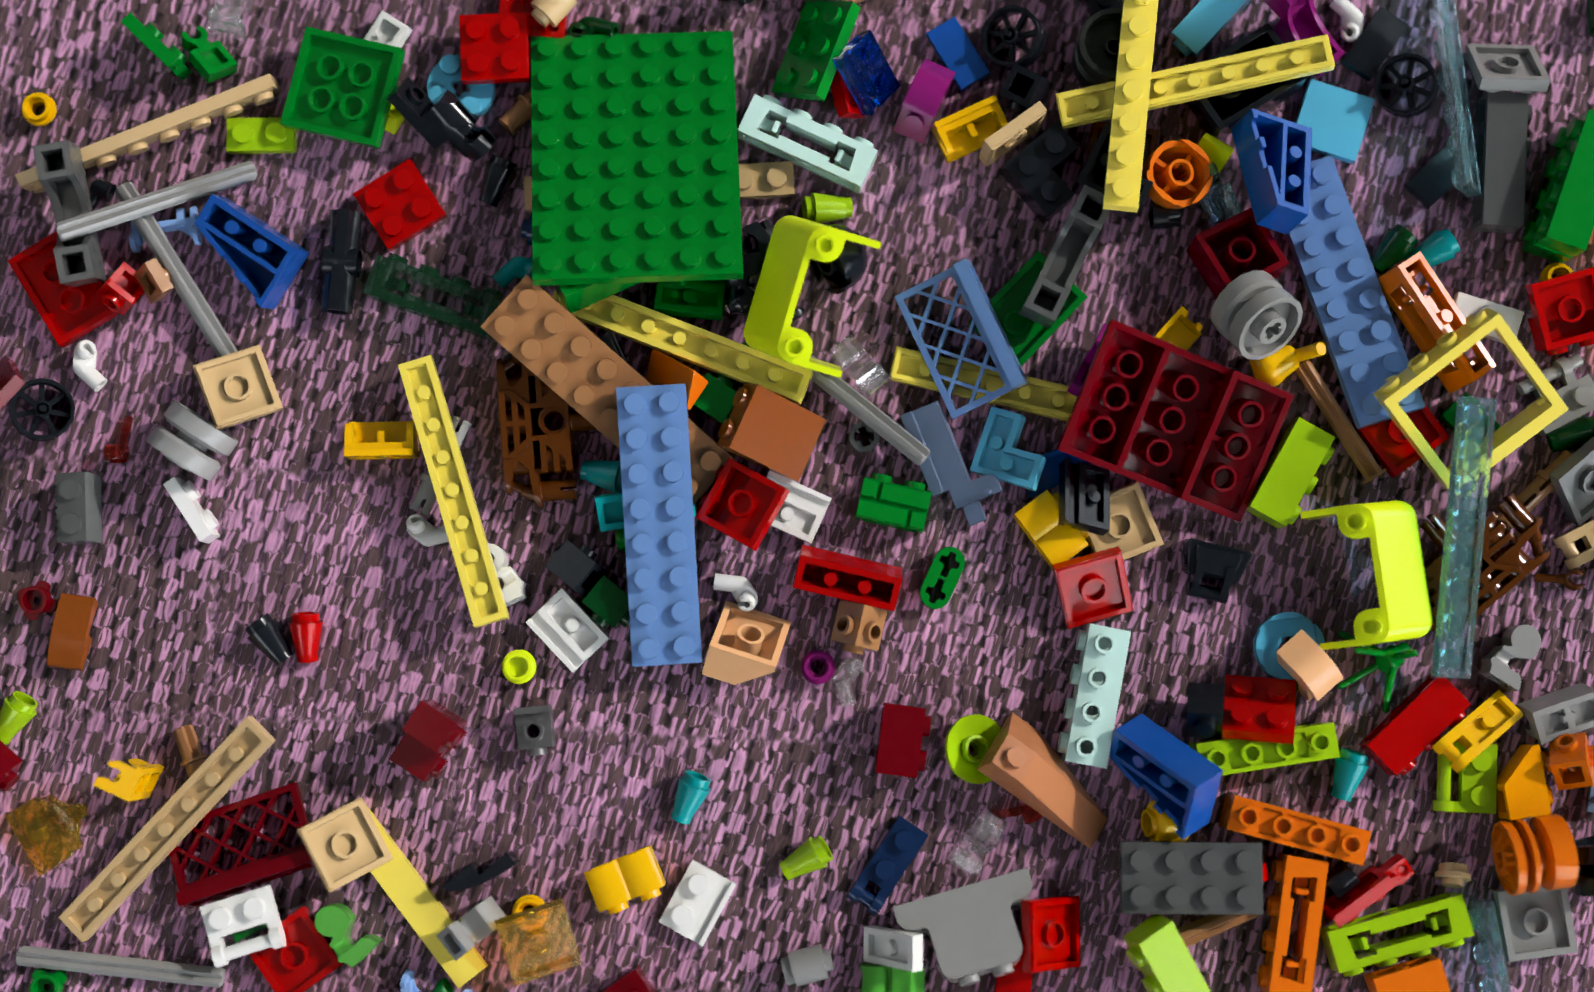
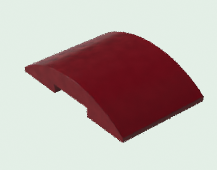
(1175, 420)

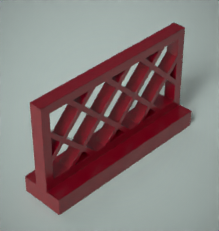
(250, 874)

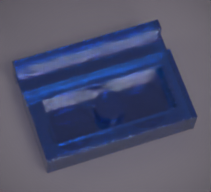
(866, 72)

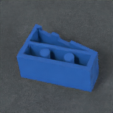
(253, 249)
(1170, 772)

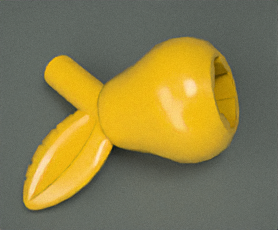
(1284, 362)

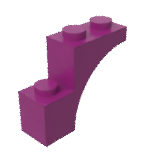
(1300, 21)

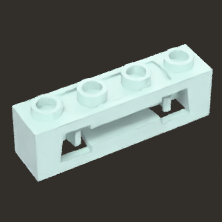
(800, 123)

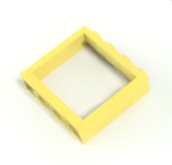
(1448, 348)

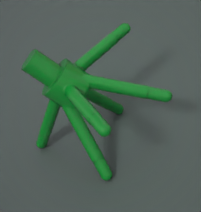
(1386, 660)

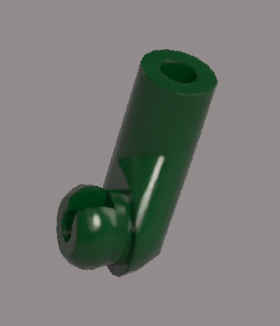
(593, 26)

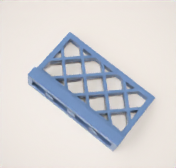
(988, 326)

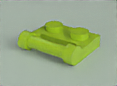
(1475, 784)

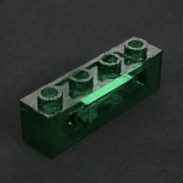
(385, 278)

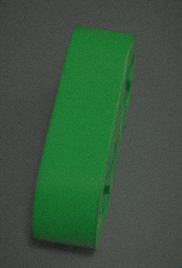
(950, 580)

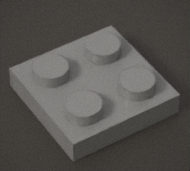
(1506, 68)
(1535, 924)

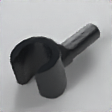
(101, 189)

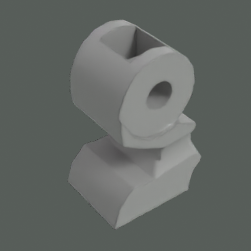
(1517, 643)
(471, 928)

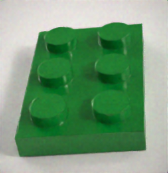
(817, 39)
(1021, 332)

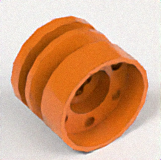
(1534, 854)

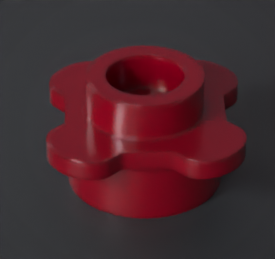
(27, 600)

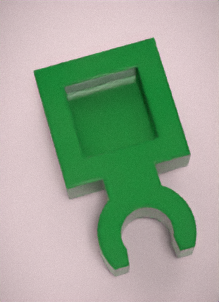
(208, 58)

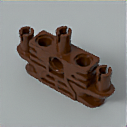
(520, 438)
(1502, 558)

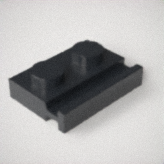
(1084, 497)

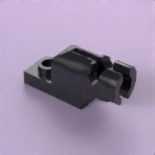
(442, 120)

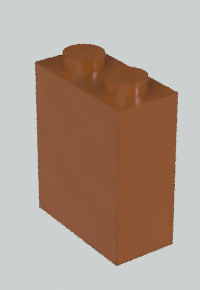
(770, 431)

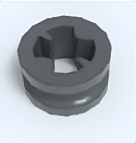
(857, 445)

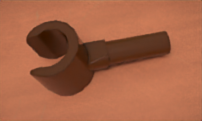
(1562, 578)

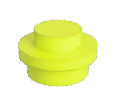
(519, 666)

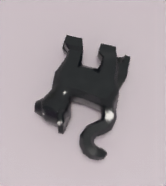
(740, 290)

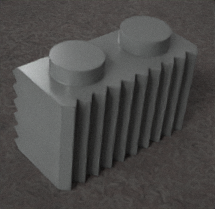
(78, 508)

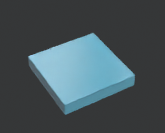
(1336, 119)

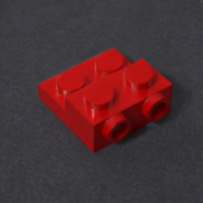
(1562, 311)
(741, 504)

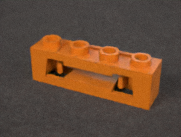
(1431, 317)
(1294, 829)
(1280, 908)

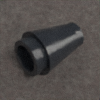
(496, 180)
(269, 639)

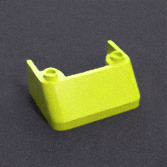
(780, 283)
(1397, 571)

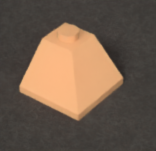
(745, 645)

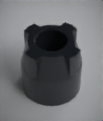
(1163, 218)
(1341, 879)

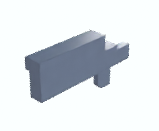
(945, 467)

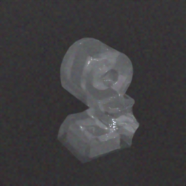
(225, 20)
(859, 366)
(976, 841)

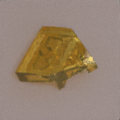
(48, 830)

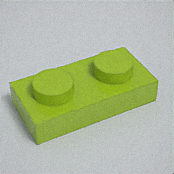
(259, 136)

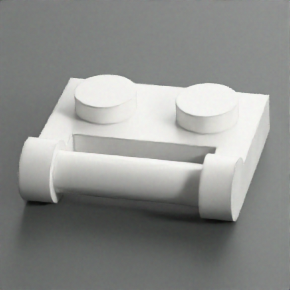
(238, 914)

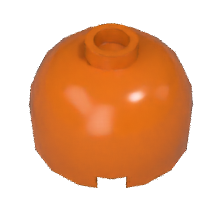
(1178, 174)

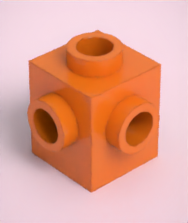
(1571, 761)

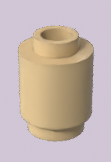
(551, 11)

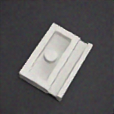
(801, 510)
(567, 630)
(697, 902)

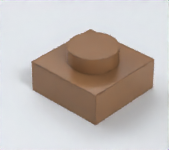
(154, 280)

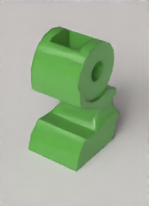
(337, 922)
(888, 979)

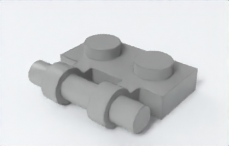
(1575, 393)

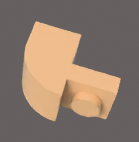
(1308, 666)

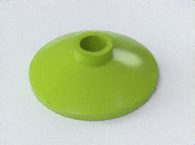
(979, 733)

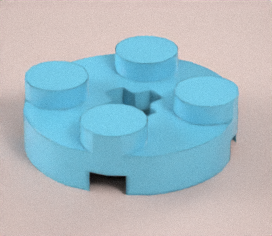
(448, 73)
(1272, 634)

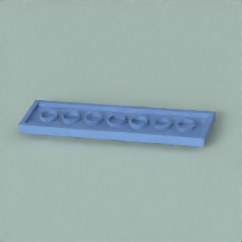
(1348, 298)
(659, 525)

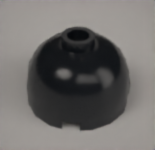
(844, 270)

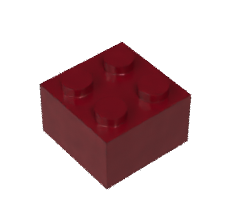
(1235, 249)

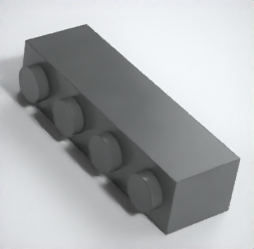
(1502, 162)

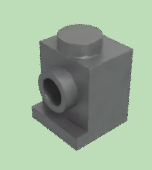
(543, 718)

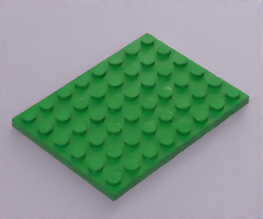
(634, 159)

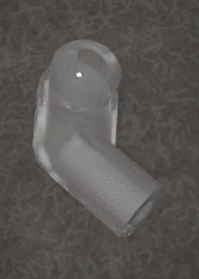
(844, 678)

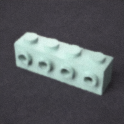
(1095, 695)

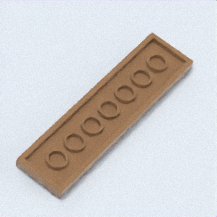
(583, 369)

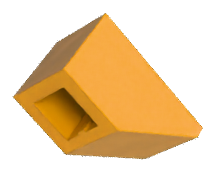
(1523, 785)

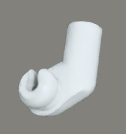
(1351, 20)
(85, 365)
(425, 532)
(739, 587)

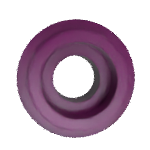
(828, 671)

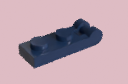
(887, 864)

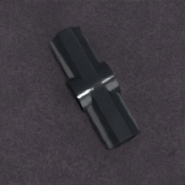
(342, 262)

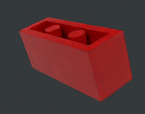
(848, 577)
(1415, 725)

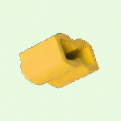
(1041, 526)
(625, 879)

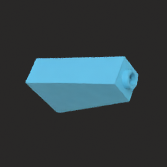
(1205, 24)

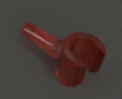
(120, 451)
(1028, 813)

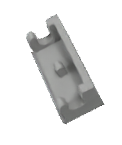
(1559, 712)

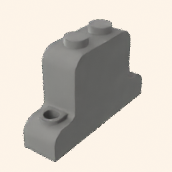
(971, 926)

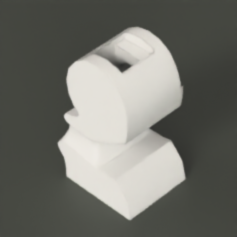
(514, 586)

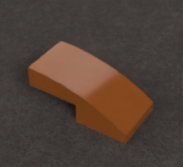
(70, 632)

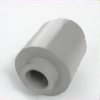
(807, 965)

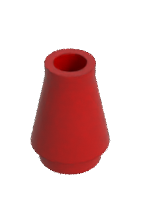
(306, 635)

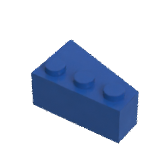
(1275, 168)

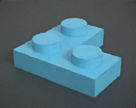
(999, 455)

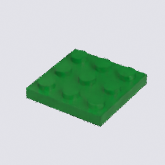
(342, 87)

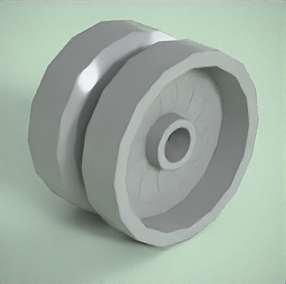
(1256, 315)
(190, 443)

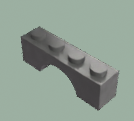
(64, 179)
(1065, 258)

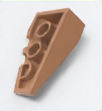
(1036, 775)

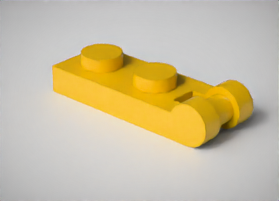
(1478, 730)

